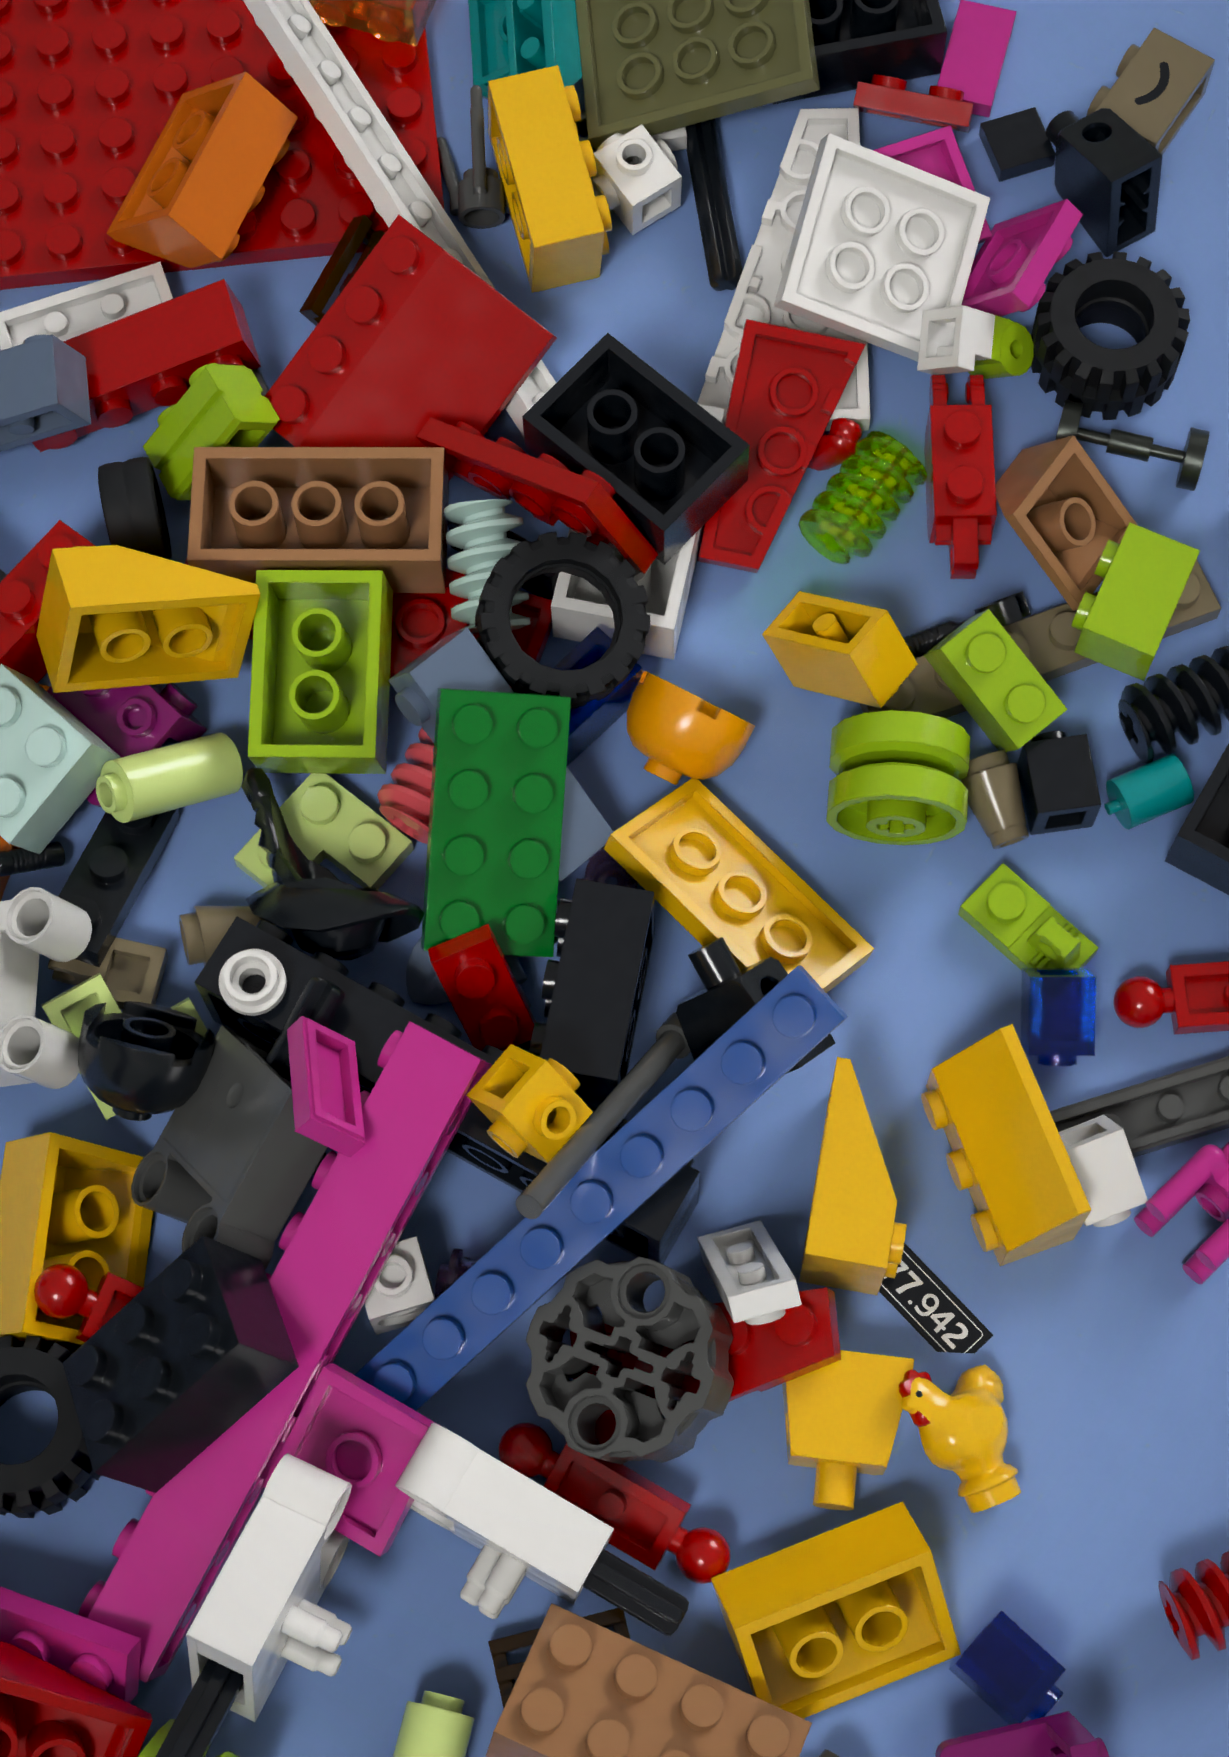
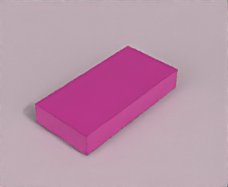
(977, 53)
(325, 1086)

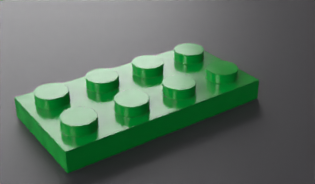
(496, 818)

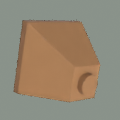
(1062, 513)

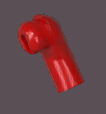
(836, 445)

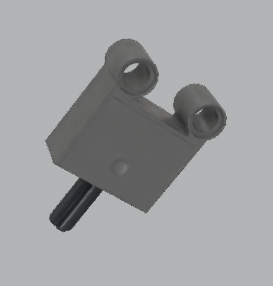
(233, 1149)

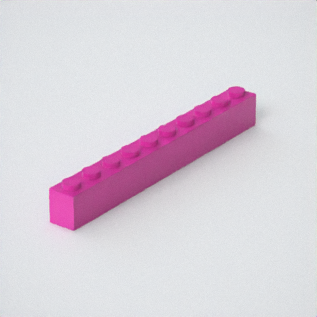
(319, 1288)

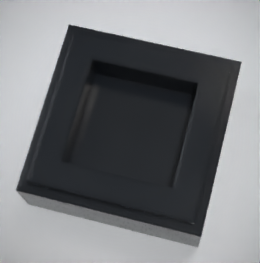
(1017, 144)

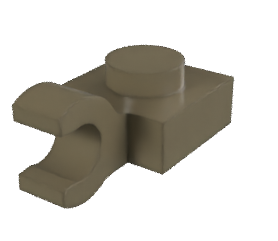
(129, 970)

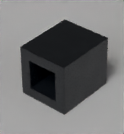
(1058, 783)

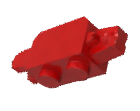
(960, 474)

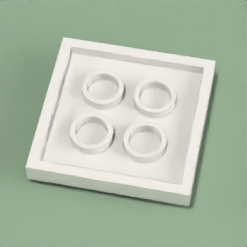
(879, 246)

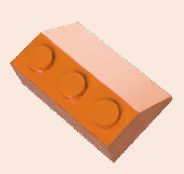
(205, 172)

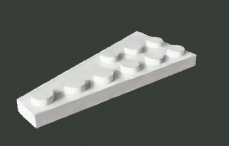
(766, 262)

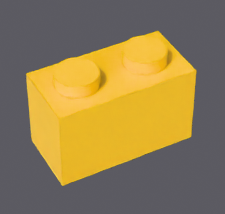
(840, 649)

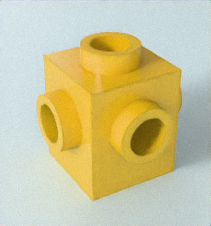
(530, 1103)

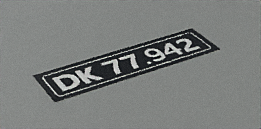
(933, 1307)

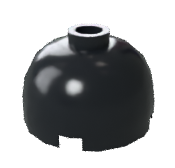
(142, 1058)

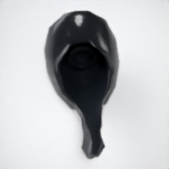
(311, 899)

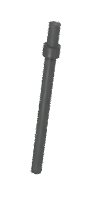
(552, 1179)

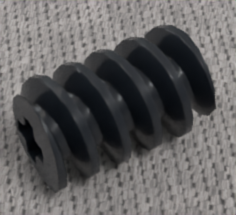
(1176, 704)

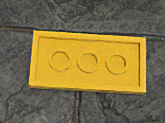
(733, 886)

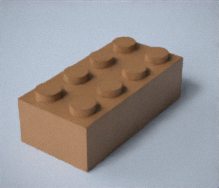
(321, 512)
(612, 1697)

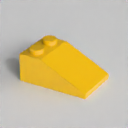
(140, 620)
(853, 1204)

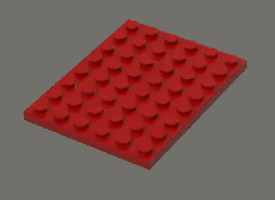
(96, 86)

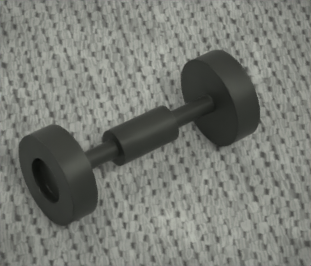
(1139, 446)

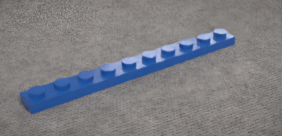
(606, 1190)

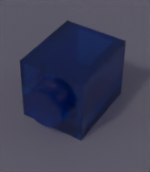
(1058, 1014)
(1010, 1671)

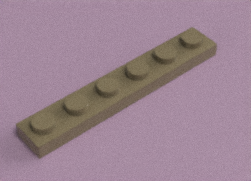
(1048, 645)

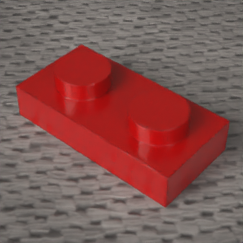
(889, 98)
(483, 989)

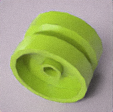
(898, 778)

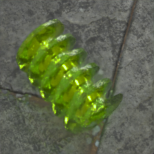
(862, 497)

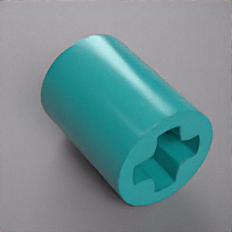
(1149, 791)

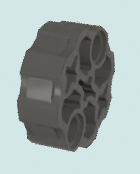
(640, 1419)

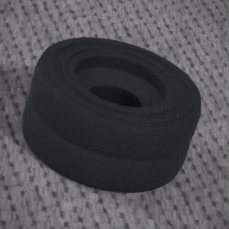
(134, 507)

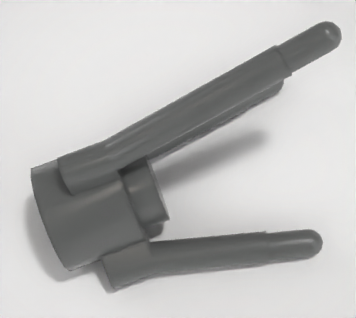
(480, 195)

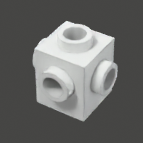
(637, 178)

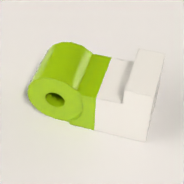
(973, 342)

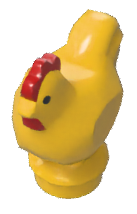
(965, 1432)

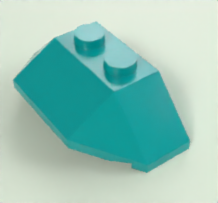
(522, 38)

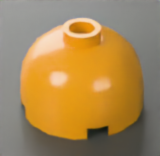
(683, 731)

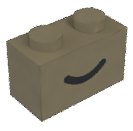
(1157, 87)

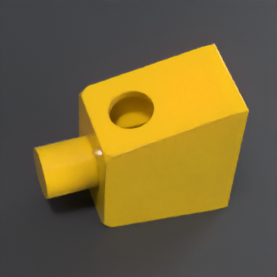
(844, 1422)

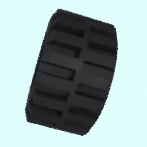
(1118, 295)
(65, 1462)

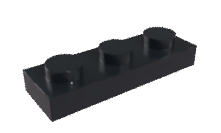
(114, 873)

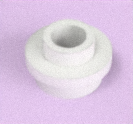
(246, 964)

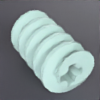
(483, 545)

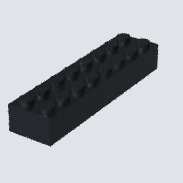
(369, 1020)

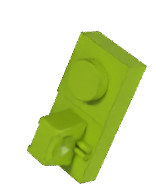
(1024, 924)

